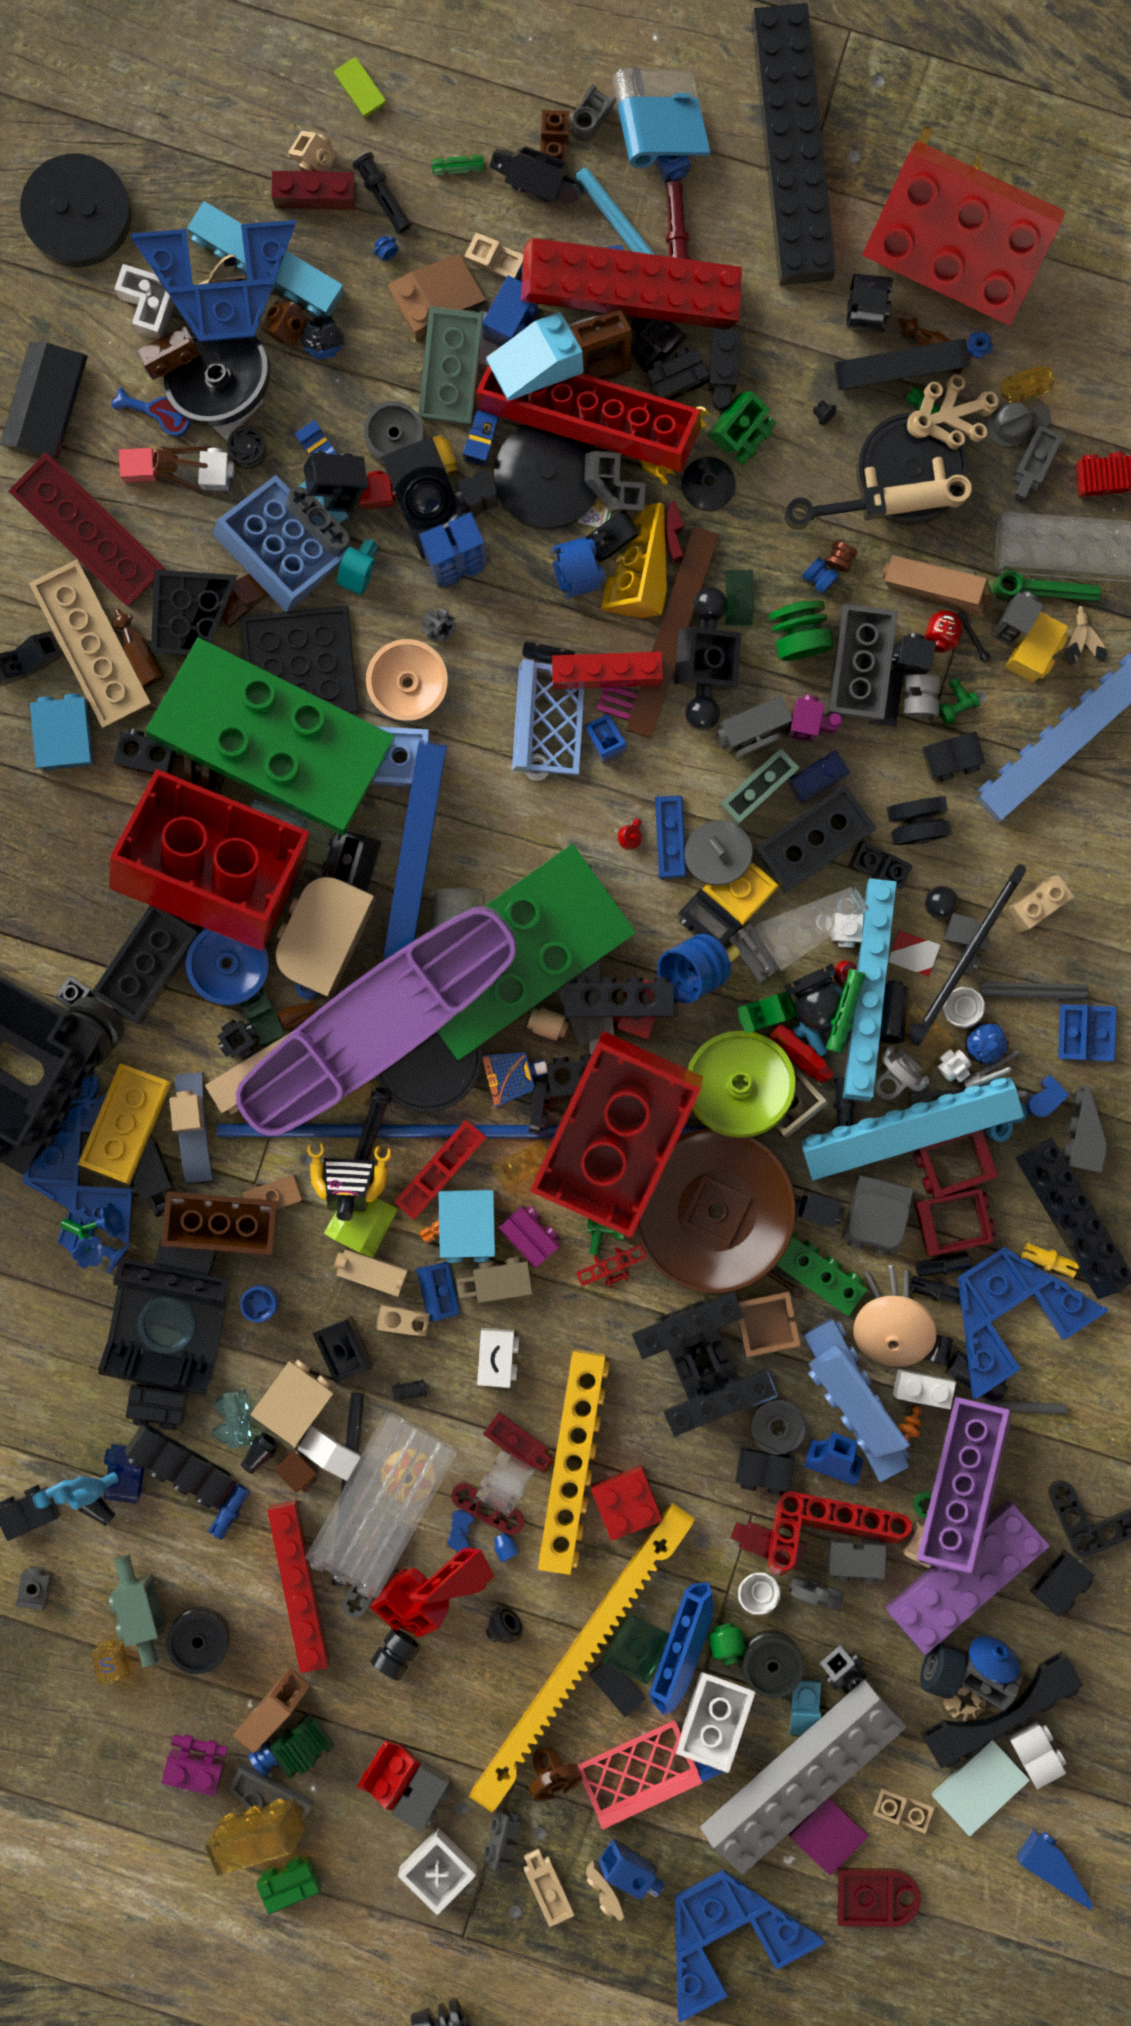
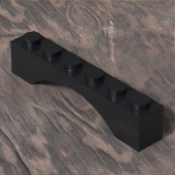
(1051, 1682)

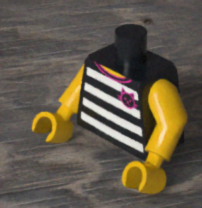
(348, 1182)

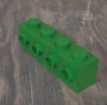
(822, 1275)

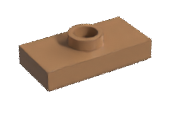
(283, 1191)

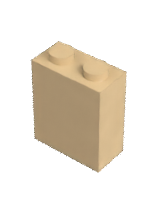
(293, 1401)

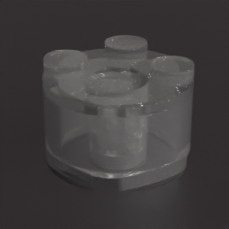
(505, 1483)

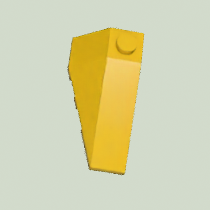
(641, 576)

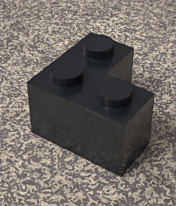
(336, 479)

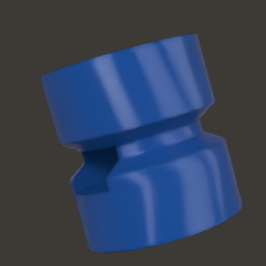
(259, 1303)

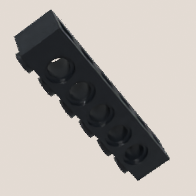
(1075, 1218)

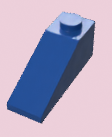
(1045, 1859)

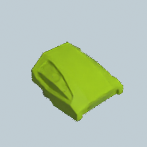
(365, 1229)

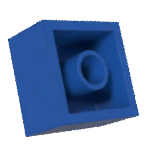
(508, 314)

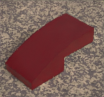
(674, 526)

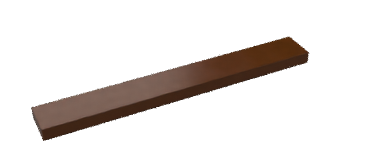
(676, 617)

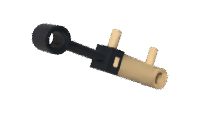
(881, 501)

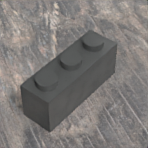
(1017, 619)

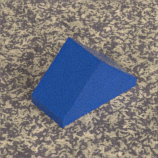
(606, 738)

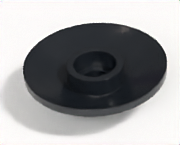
(708, 497)

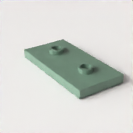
(450, 365)

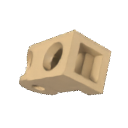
(402, 1320)

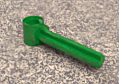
(1044, 588)

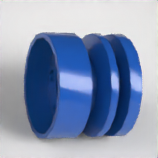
(696, 967)

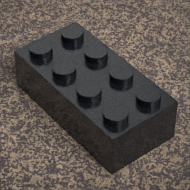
(145, 964)

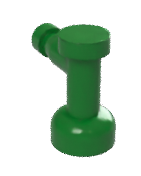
(966, 701)
(597, 1231)

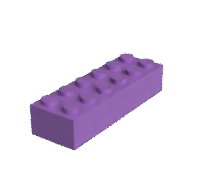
(964, 1486)
(945, 1598)

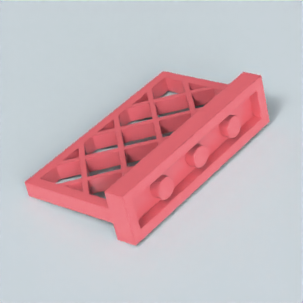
(642, 1799)

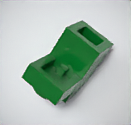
(766, 1012)

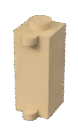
(371, 1271)

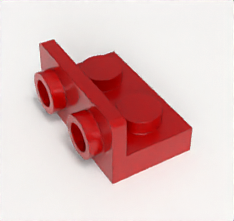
(389, 1774)

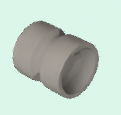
(922, 696)

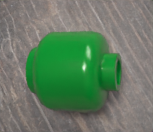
(727, 1643)

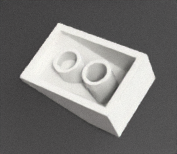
(714, 1721)

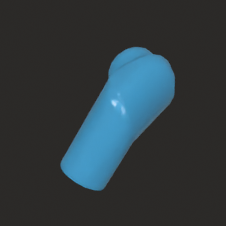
(814, 1038)

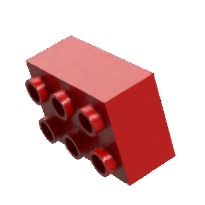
(963, 232)
(208, 859)
(617, 1134)

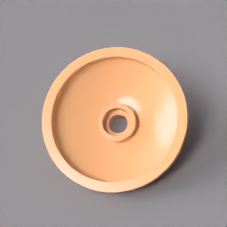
(403, 661)
(898, 1321)

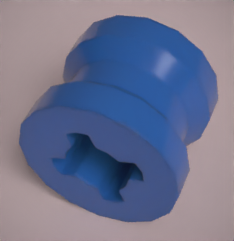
(263, 1759)

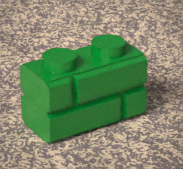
(288, 1884)

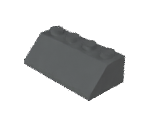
(862, 662)

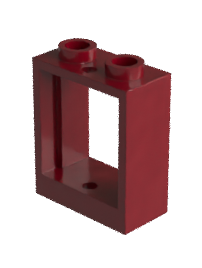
(983, 1158)
(927, 1229)

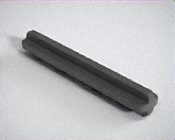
(1034, 990)

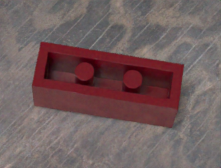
(313, 190)

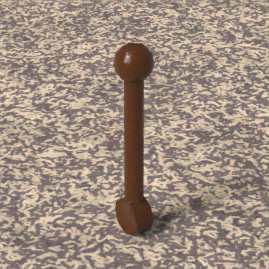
(796, 1291)

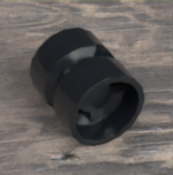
(397, 1651)

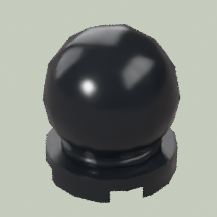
(816, 999)

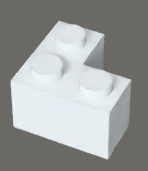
(153, 301)

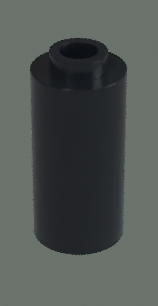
(894, 1012)
(960, 1371)

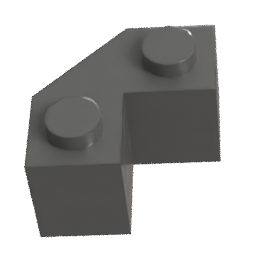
(603, 477)

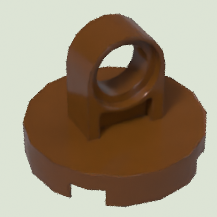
(554, 1777)

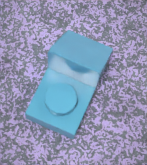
(805, 1706)

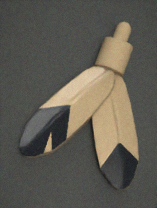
(222, 270)
(1081, 635)

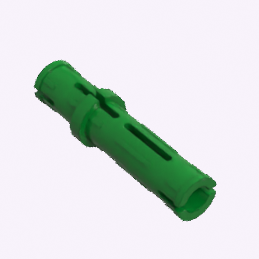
(846, 1010)

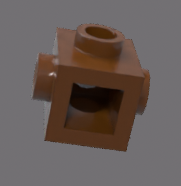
(285, 323)

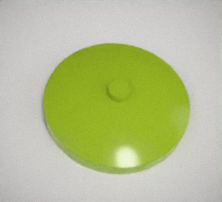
(744, 1084)

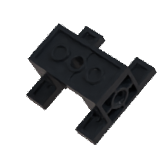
(710, 1389)

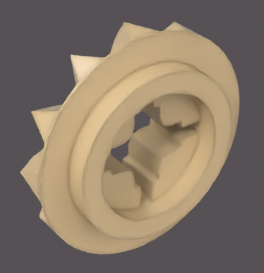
(967, 1711)

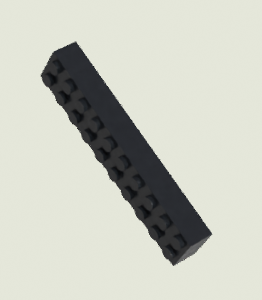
(793, 144)

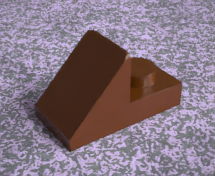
(243, 598)

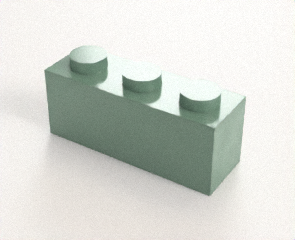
(759, 787)

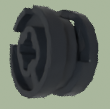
(246, 447)

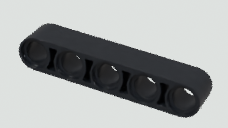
(901, 364)

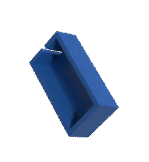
(455, 561)

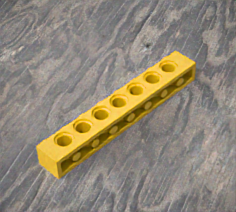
(550, 1557)

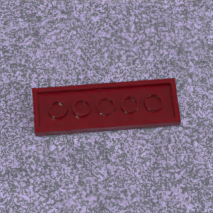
(86, 529)

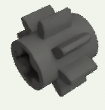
(437, 624)

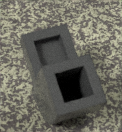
(960, 931)

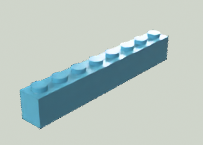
(868, 1014)
(911, 1128)

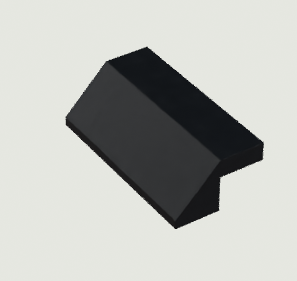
(43, 399)

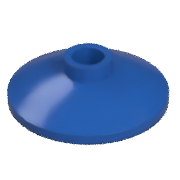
(994, 1659)

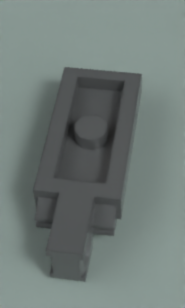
(1036, 460)

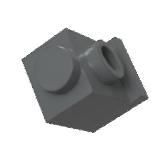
(34, 1600)

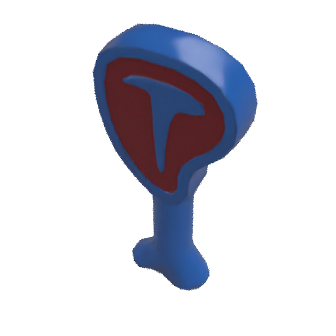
(158, 409)

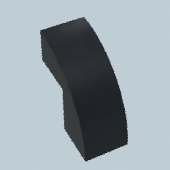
(29, 657)

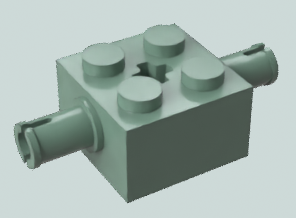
(137, 1610)

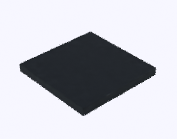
(307, 651)

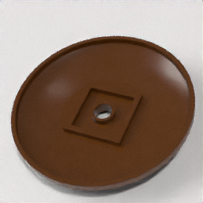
(756, 1220)

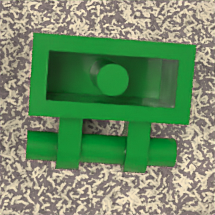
(738, 423)

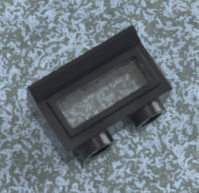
(708, 917)

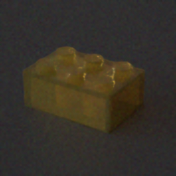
(255, 1836)

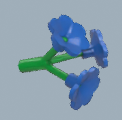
(90, 1248)

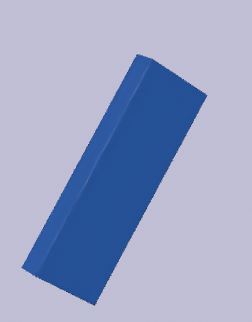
(670, 837)

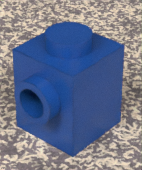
(673, 167)

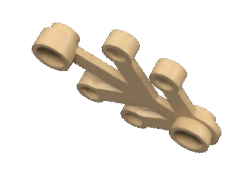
(951, 415)

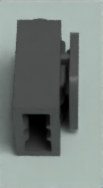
(754, 729)
(877, 1215)

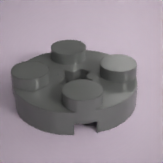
(782, 1441)
(811, 1592)

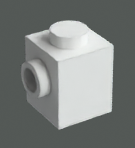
(219, 470)
(850, 934)

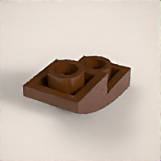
(555, 133)

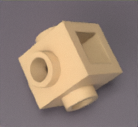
(313, 152)

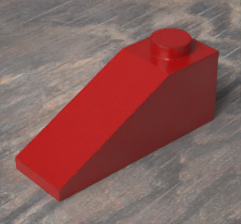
(460, 1576)

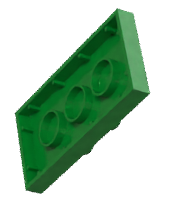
(270, 736)
(561, 928)

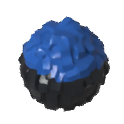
(322, 337)
(986, 1043)

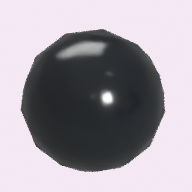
(941, 902)

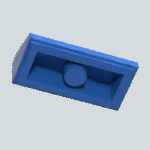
(438, 1291)

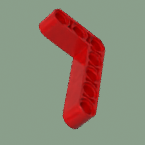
(830, 1522)

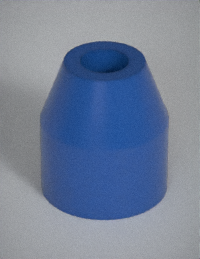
(505, 1547)

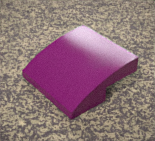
(828, 1835)

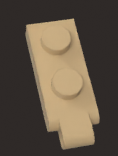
(547, 1888)

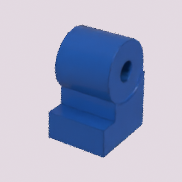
(1047, 1099)

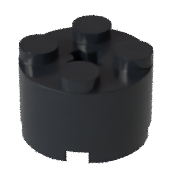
(869, 302)

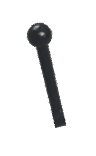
(984, 656)

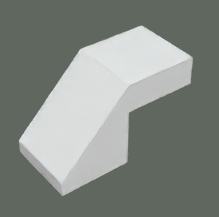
(328, 1453)

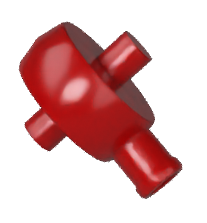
(629, 836)
(842, 970)

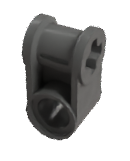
(593, 109)

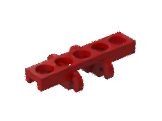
(606, 1272)

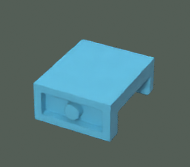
(466, 1225)

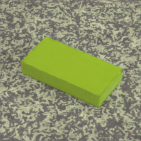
(359, 87)

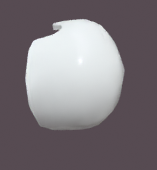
(964, 1007)
(759, 1593)

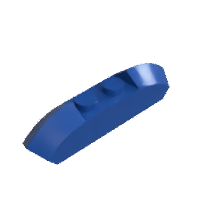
(683, 1647)

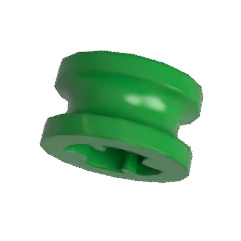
(920, 1496)

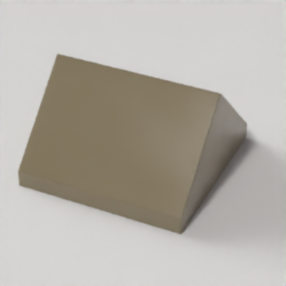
(805, 1105)

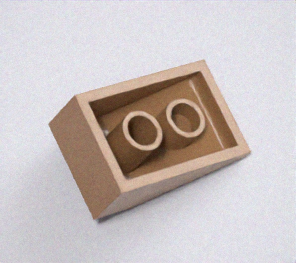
(437, 285)

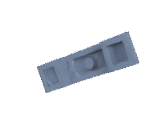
(194, 1144)

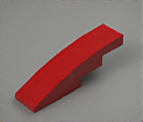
(439, 1169)

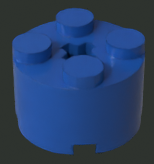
(577, 567)

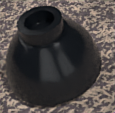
(504, 1626)

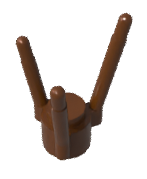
(165, 461)

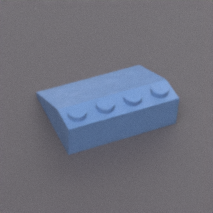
(275, 545)
(856, 1402)

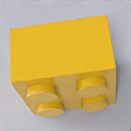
(1034, 653)

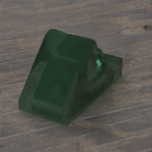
(739, 597)

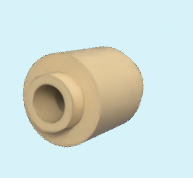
(547, 1023)

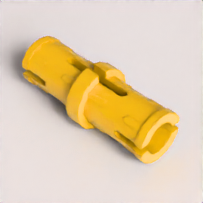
(1050, 1260)

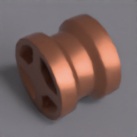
(841, 556)

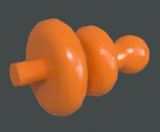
(912, 1422)

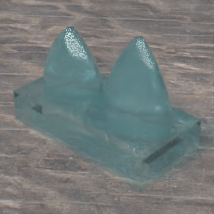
(237, 1428)

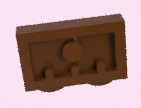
(168, 352)

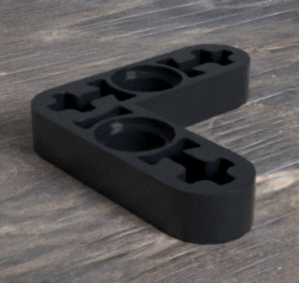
(1083, 1528)

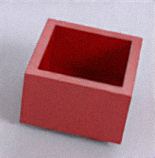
(626, 1502)

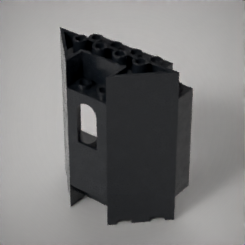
(68, 1052)

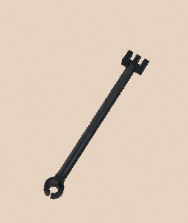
(918, 1032)

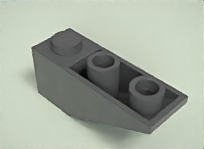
(1087, 1140)

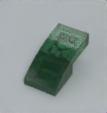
(263, 1018)

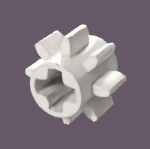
(954, 1066)

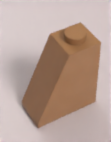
(271, 1710)

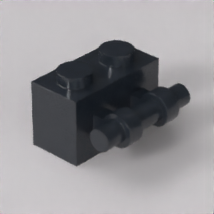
(351, 859)

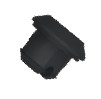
(824, 412)

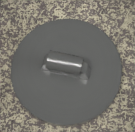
(718, 853)

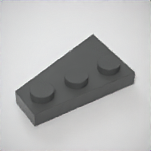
(256, 1790)

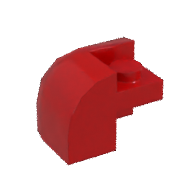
(398, 1610)

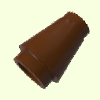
(295, 1015)

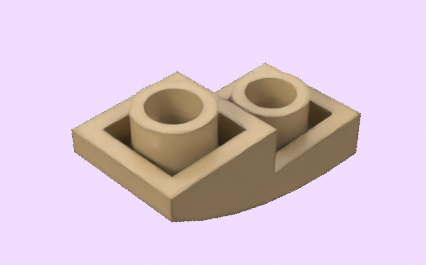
(904, 1810)
(609, 1897)

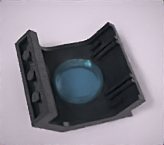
(165, 1326)

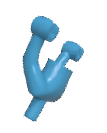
(76, 1492)

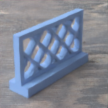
(525, 722)

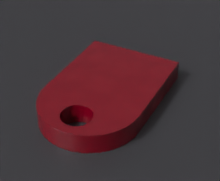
(872, 1897)

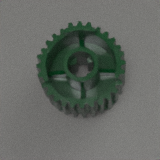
(301, 1746)

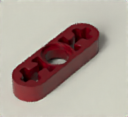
(465, 1505)

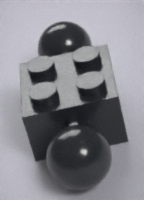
(707, 658)

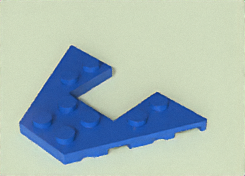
(221, 308)
(58, 1172)
(997, 1287)
(712, 1911)

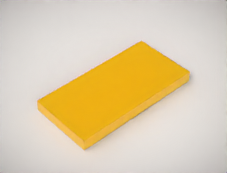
(124, 1123)

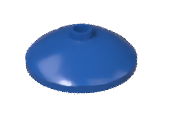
(224, 984)

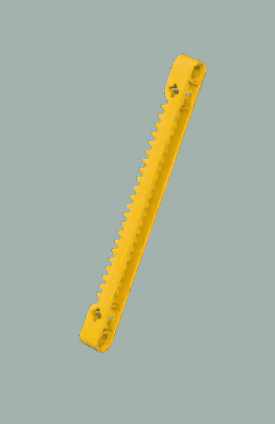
(493, 1786)

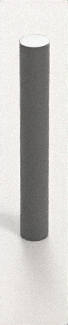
(1030, 1407)

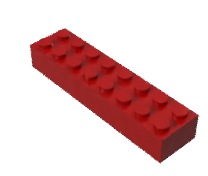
(631, 281)
(602, 416)

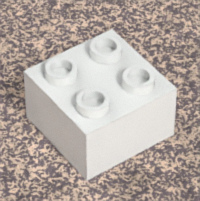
(437, 1871)

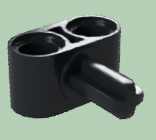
(613, 535)

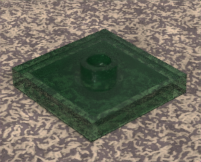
(637, 1649)

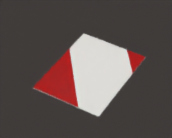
(914, 953)

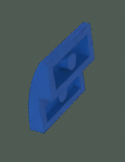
(1087, 1032)

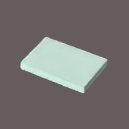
(980, 1787)

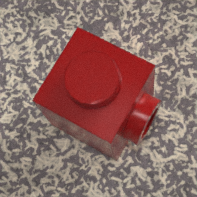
(378, 493)

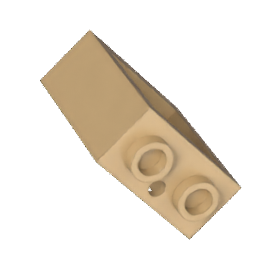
(1038, 903)

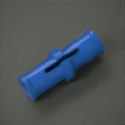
(229, 1511)

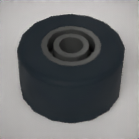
(943, 1671)

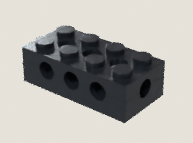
(815, 820)

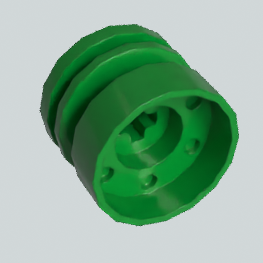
(800, 628)

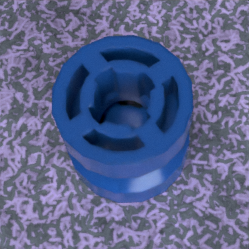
(818, 574)

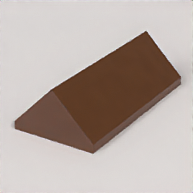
(219, 1223)

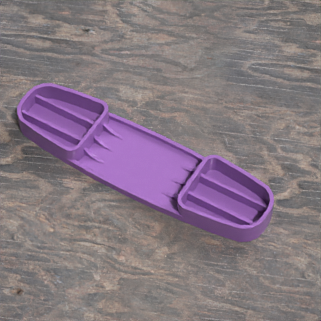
(376, 1020)

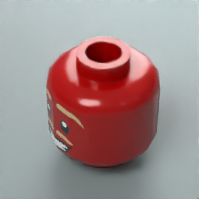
(945, 630)

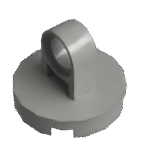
(902, 1071)

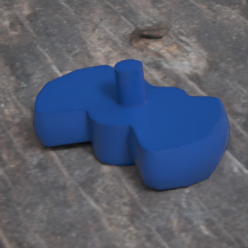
(460, 1530)

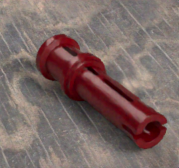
(677, 236)

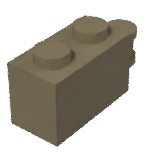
(497, 1281)

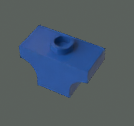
(835, 1458)

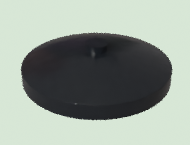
(220, 382)
(543, 478)

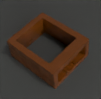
(613, 329)

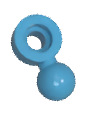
(1003, 1131)

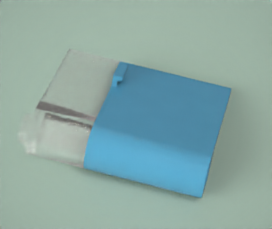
(659, 114)

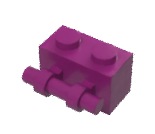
(809, 720)
(192, 1770)

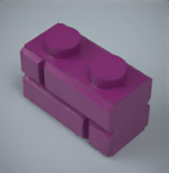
(529, 1235)

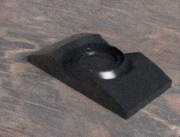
(422, 489)

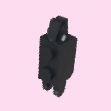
(537, 174)

